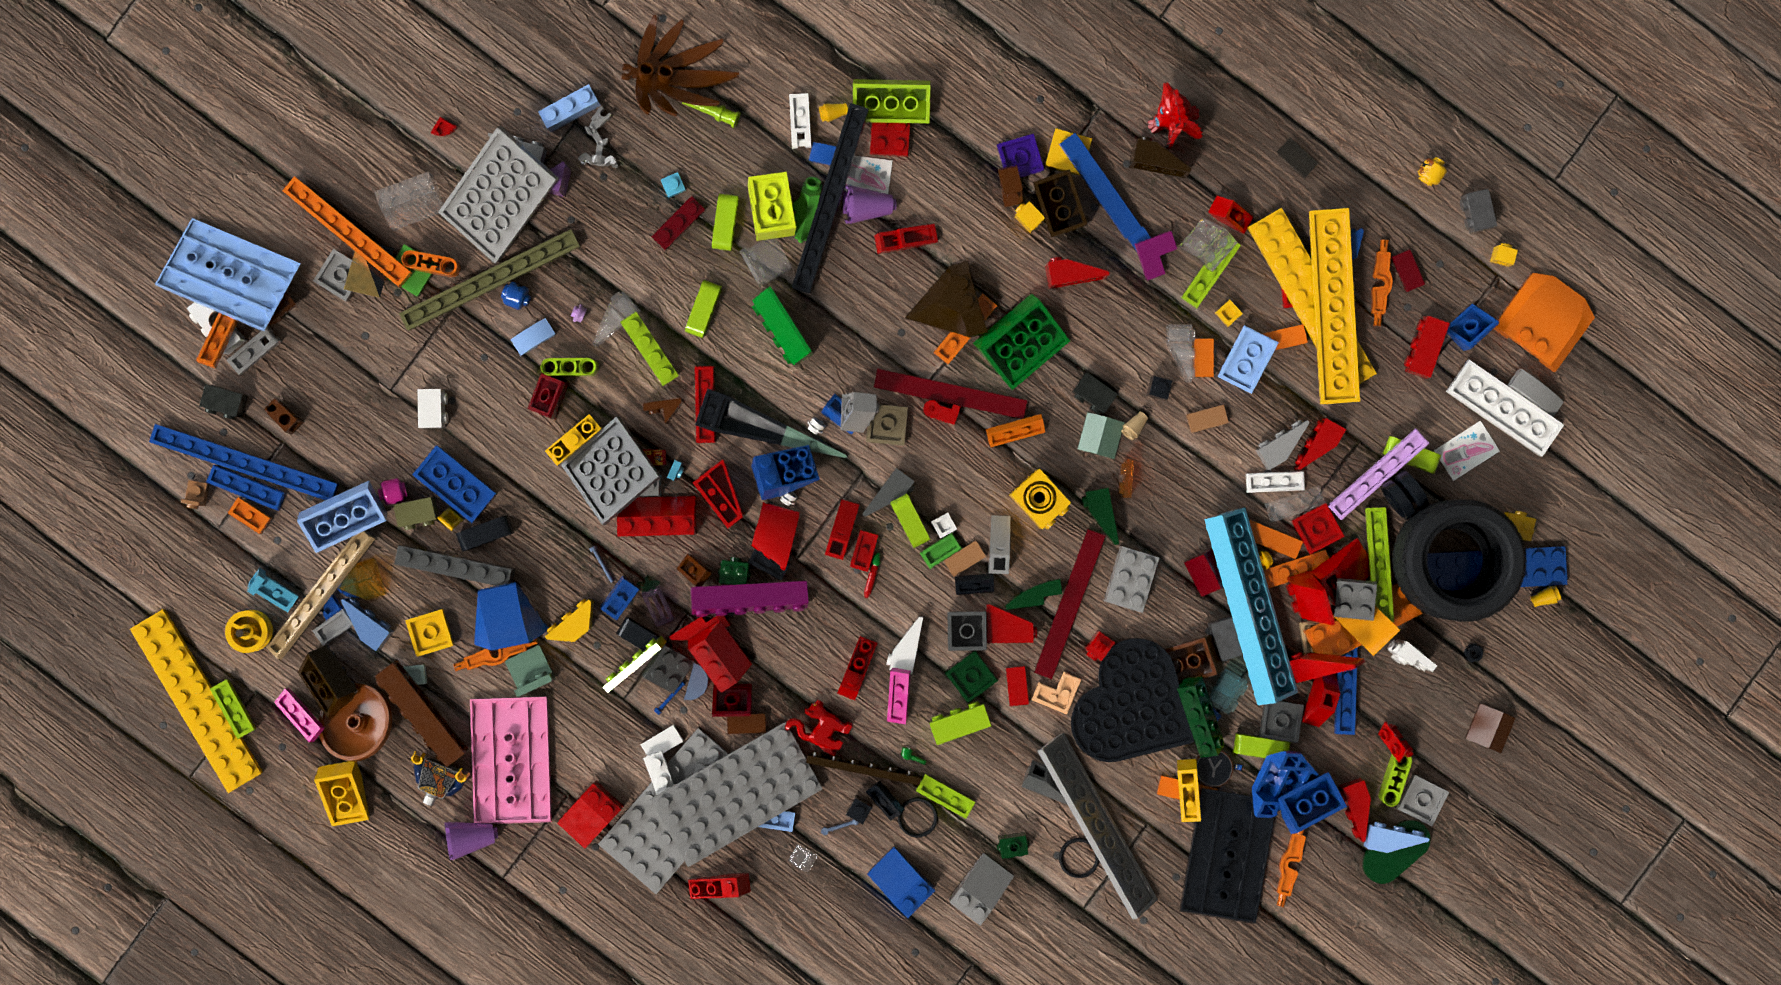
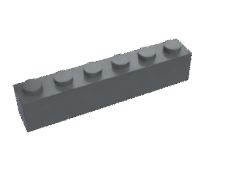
(454, 566)

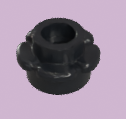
(1478, 652)

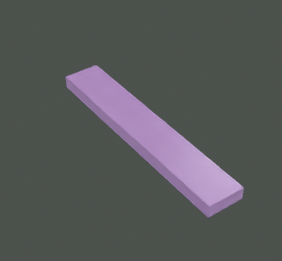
(1378, 474)

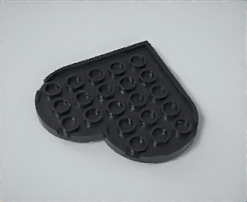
(1133, 707)

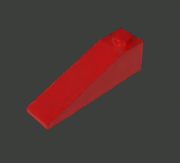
(1317, 665)

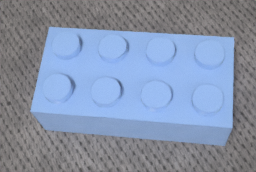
(342, 516)

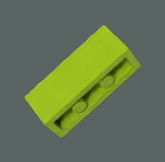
(959, 722)

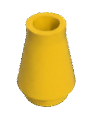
(830, 112)
(1547, 596)

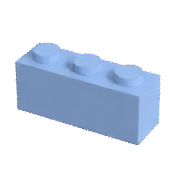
(569, 108)

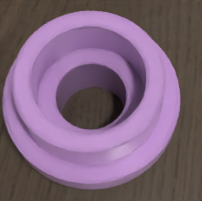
(578, 313)

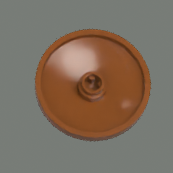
(359, 726)

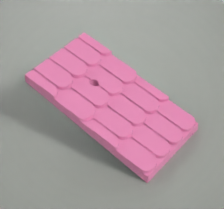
(510, 743)

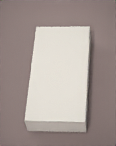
(663, 741)

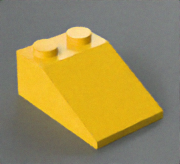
(342, 792)

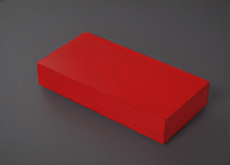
(1017, 686)

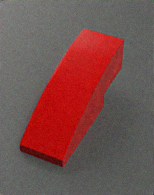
(905, 238)
(698, 626)

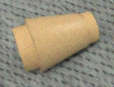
(1134, 426)

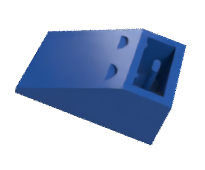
(784, 471)

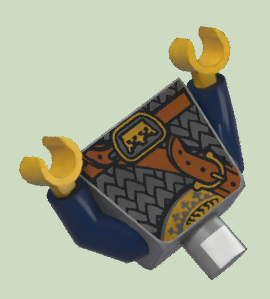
(436, 778)

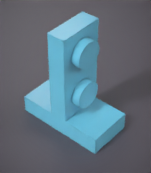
(271, 590)

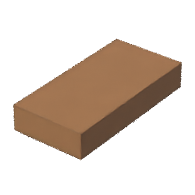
(1207, 418)
(964, 558)

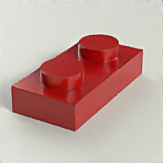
(864, 550)

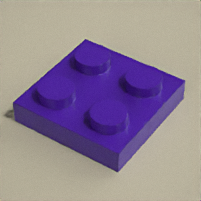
(1022, 153)

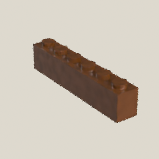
(421, 713)

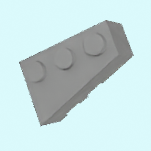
(858, 411)

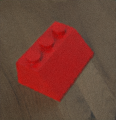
(719, 655)

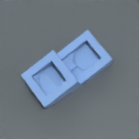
(533, 336)

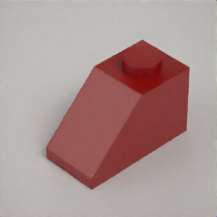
(1230, 214)

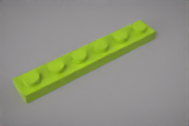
(1379, 559)

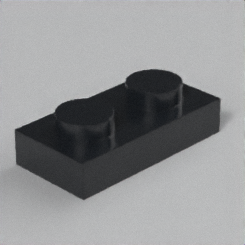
(769, 566)
(974, 584)
(885, 800)

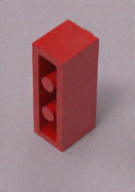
(1426, 346)

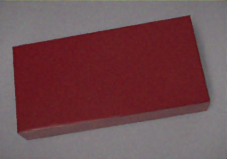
(1408, 270)

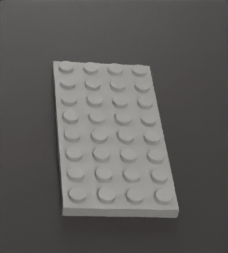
(736, 794)
(640, 837)

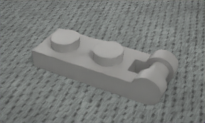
(253, 351)

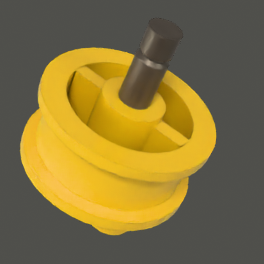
(249, 631)

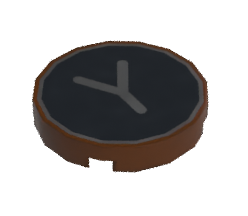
(1214, 770)

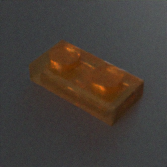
(1126, 470)

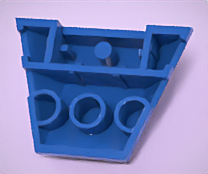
(506, 618)

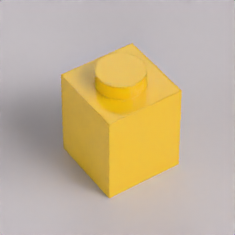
(1029, 216)

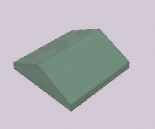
(1100, 435)

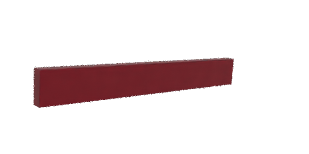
(950, 394)
(1069, 604)

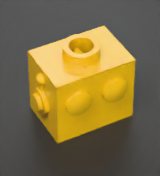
(1523, 523)

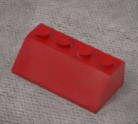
(658, 517)

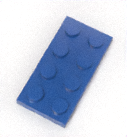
(454, 484)

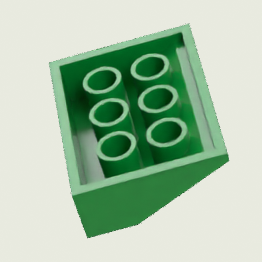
(1021, 341)

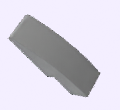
(1535, 392)

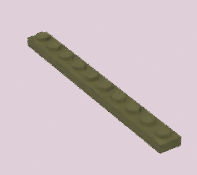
(489, 280)

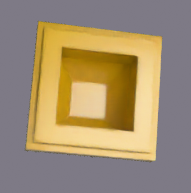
(450, 519)

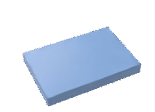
(1247, 359)

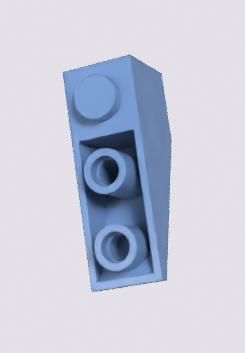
(369, 629)

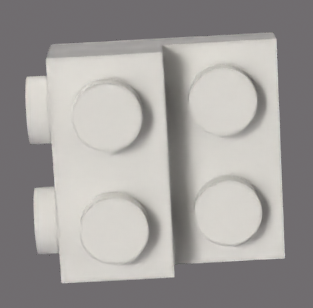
(1405, 654)

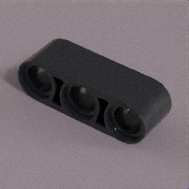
(485, 533)
(637, 634)

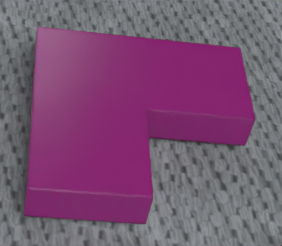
(1150, 252)

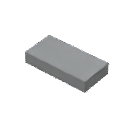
(333, 627)

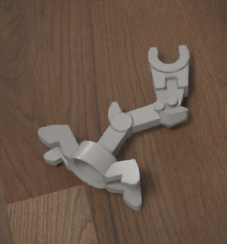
(597, 159)

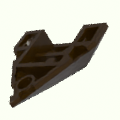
(952, 304)

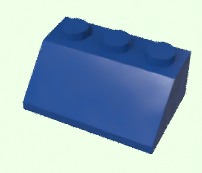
(1310, 803)

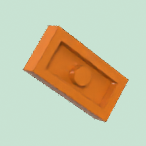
(249, 515)

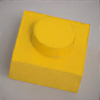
(1228, 313)

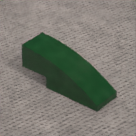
(1035, 595)

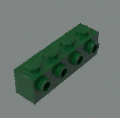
(1201, 717)

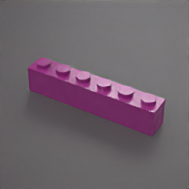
(749, 598)

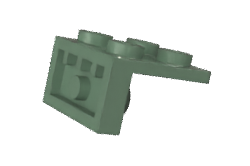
(529, 670)

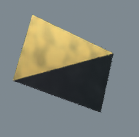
(365, 278)

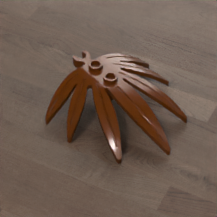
(660, 76)

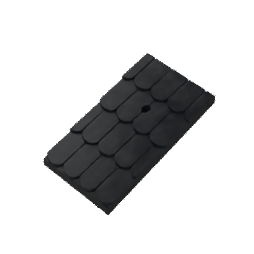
(1230, 843)

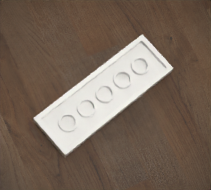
(1504, 408)

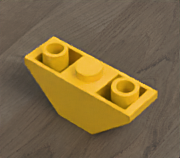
(573, 440)
(573, 624)

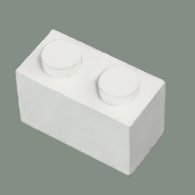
(432, 408)

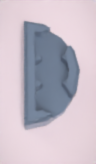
(697, 683)

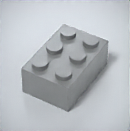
(1131, 579)

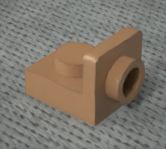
(196, 494)

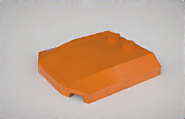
(1546, 319)

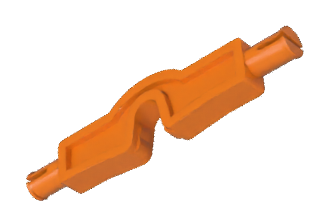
(1381, 272)
(486, 657)
(1288, 875)

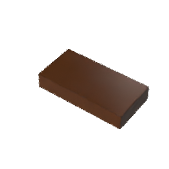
(747, 724)

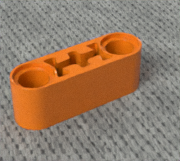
(420, 266)

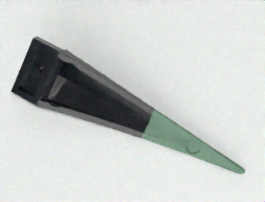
(731, 417)

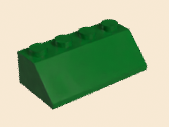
(782, 327)

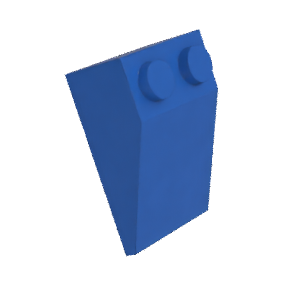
(901, 882)

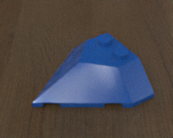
(1277, 777)

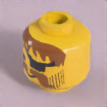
(1432, 171)

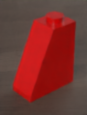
(1007, 627)

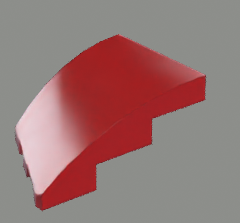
(775, 533)

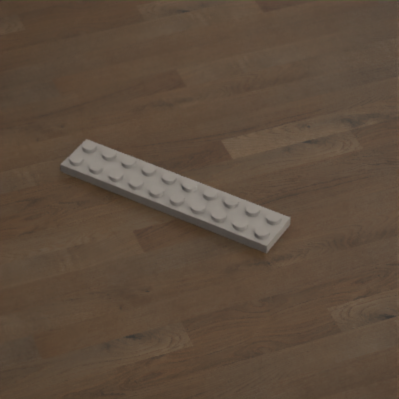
(1097, 825)

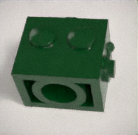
(734, 571)
(1006, 841)

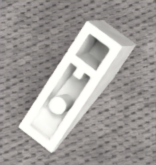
(905, 651)

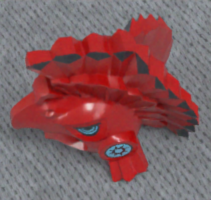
(1175, 115)

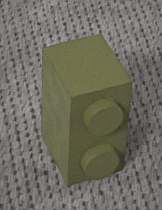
(416, 512)

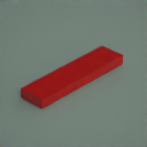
(703, 380)

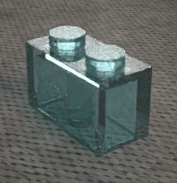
(1227, 691)

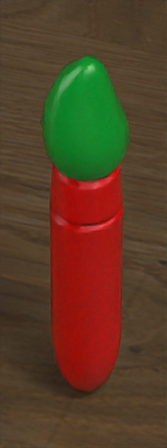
(872, 575)

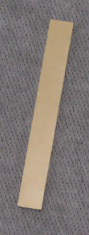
(320, 594)

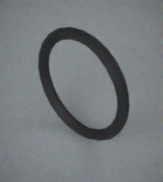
(934, 822)
(1062, 863)

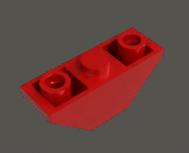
(1321, 700)

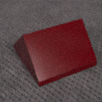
(548, 396)
(1205, 572)
(733, 701)

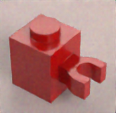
(1099, 646)

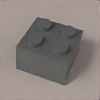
(967, 631)

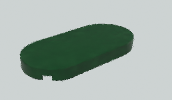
(1386, 867)

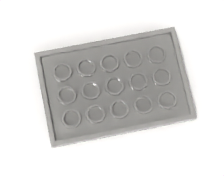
(498, 194)

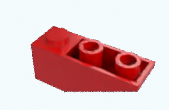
(1325, 438)
(842, 529)
(857, 668)
(1358, 805)
(720, 886)

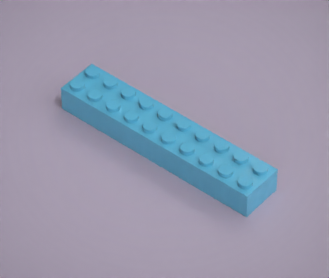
(1251, 606)

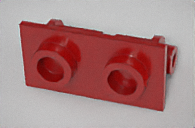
(1392, 739)

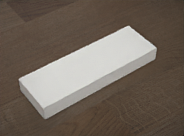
(1275, 481)

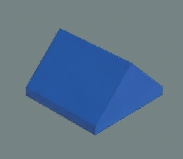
(1471, 327)

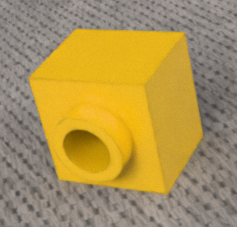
(1504, 255)

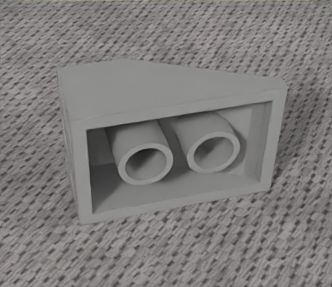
(981, 889)

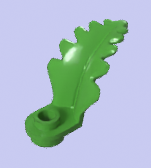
(806, 207)

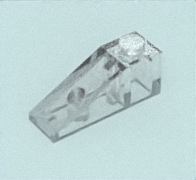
(617, 310)
(1294, 503)

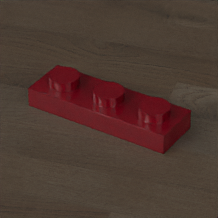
(678, 223)

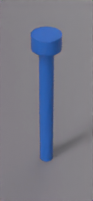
(658, 710)

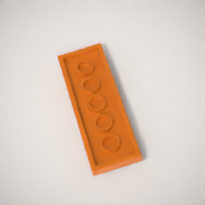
(1338, 640)

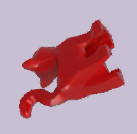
(824, 729)

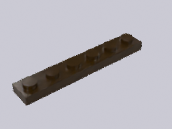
(871, 769)

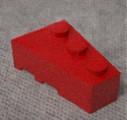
(720, 493)

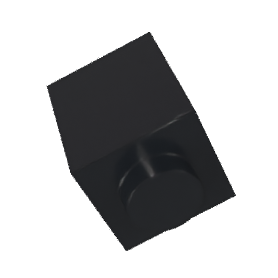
(1159, 388)
(859, 809)

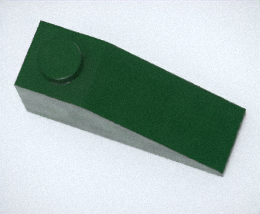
(1100, 508)

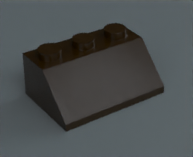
(1060, 203)
(327, 680)

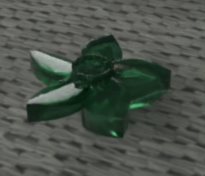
(648, 584)

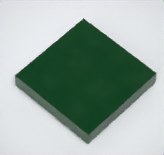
(971, 676)

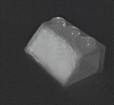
(410, 200)

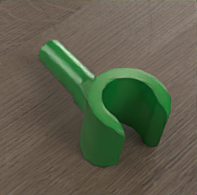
(906, 753)

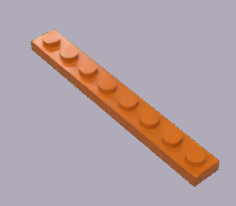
(347, 231)

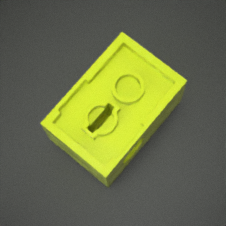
(771, 206)

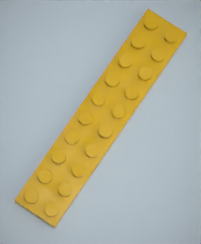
(1294, 273)
(1334, 306)
(194, 700)

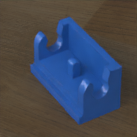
(619, 598)

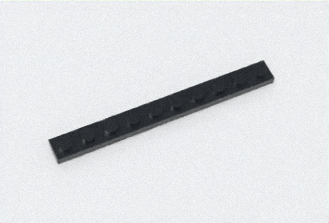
(830, 198)

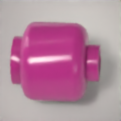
(392, 491)

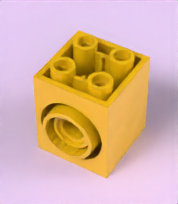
(1051, 506)

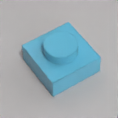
(673, 185)
(676, 470)

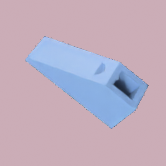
(1387, 839)

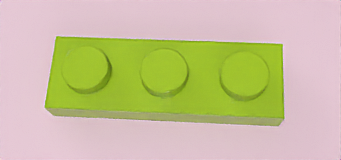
(233, 708)
(945, 796)

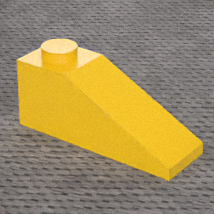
(1188, 790)

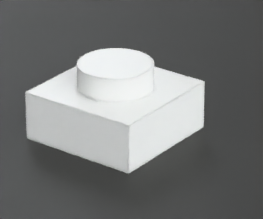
(944, 525)

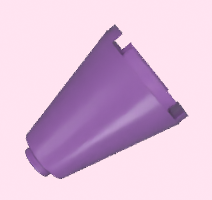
(866, 204)
(468, 837)

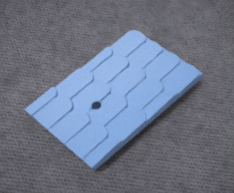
(244, 277)

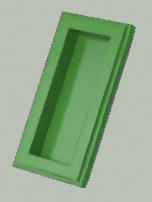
(940, 550)

